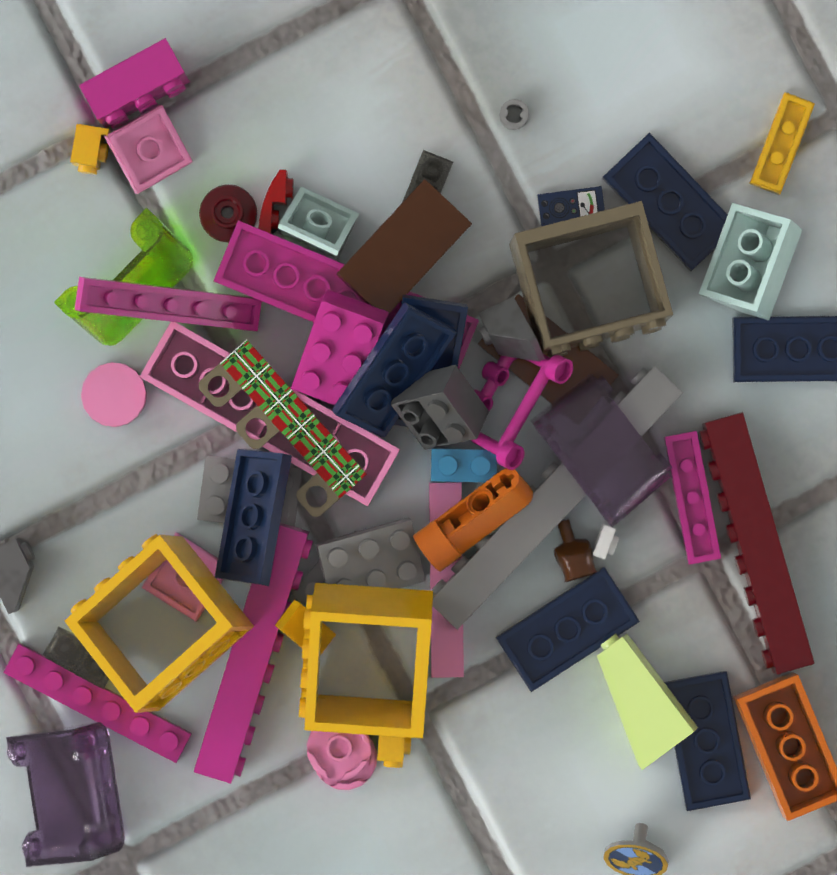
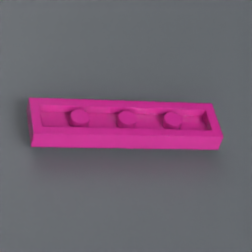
(692, 497)

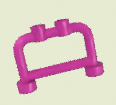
(507, 452)

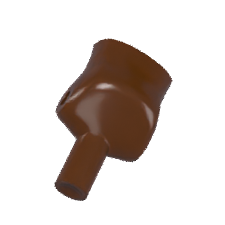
(573, 554)

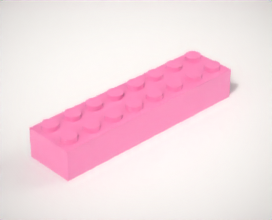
(186, 358)

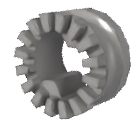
(523, 115)

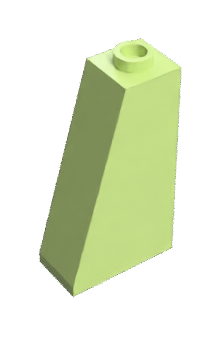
(644, 702)

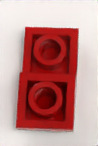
(277, 194)

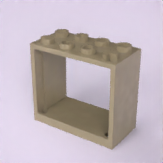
(581, 227)

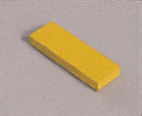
(781, 143)

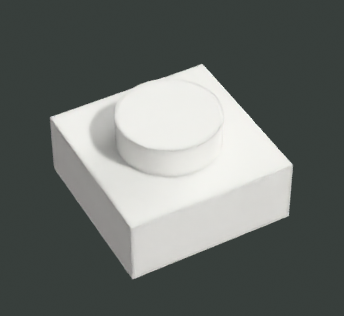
(605, 542)

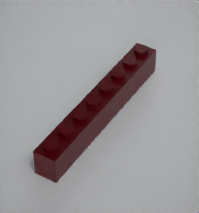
(757, 544)

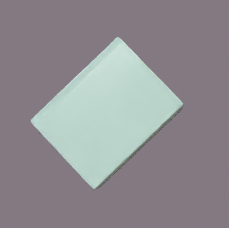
(318, 222)

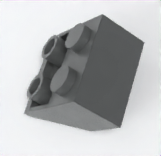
(441, 408)

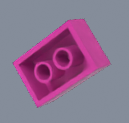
(135, 84)
(337, 346)

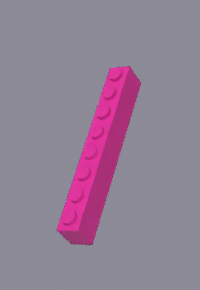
(249, 661)

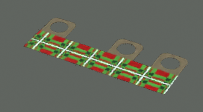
(288, 414)

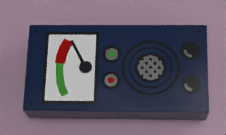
(569, 204)

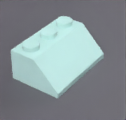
(751, 261)

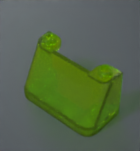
(160, 263)

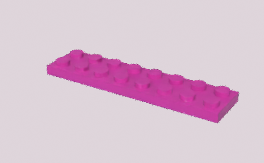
(291, 276)

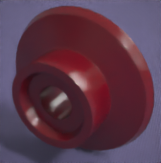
(220, 198)

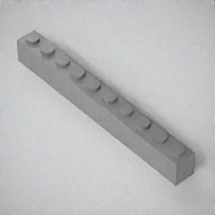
(551, 501)

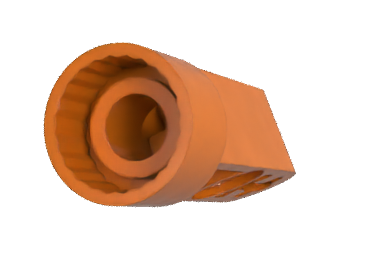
(473, 518)

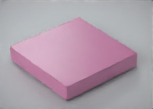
(148, 149)
(171, 588)

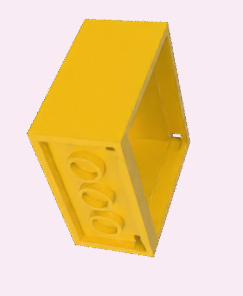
(372, 607)
(230, 624)

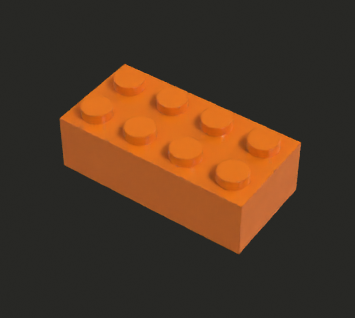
(789, 745)

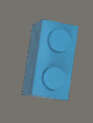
(462, 465)

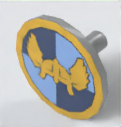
(636, 856)

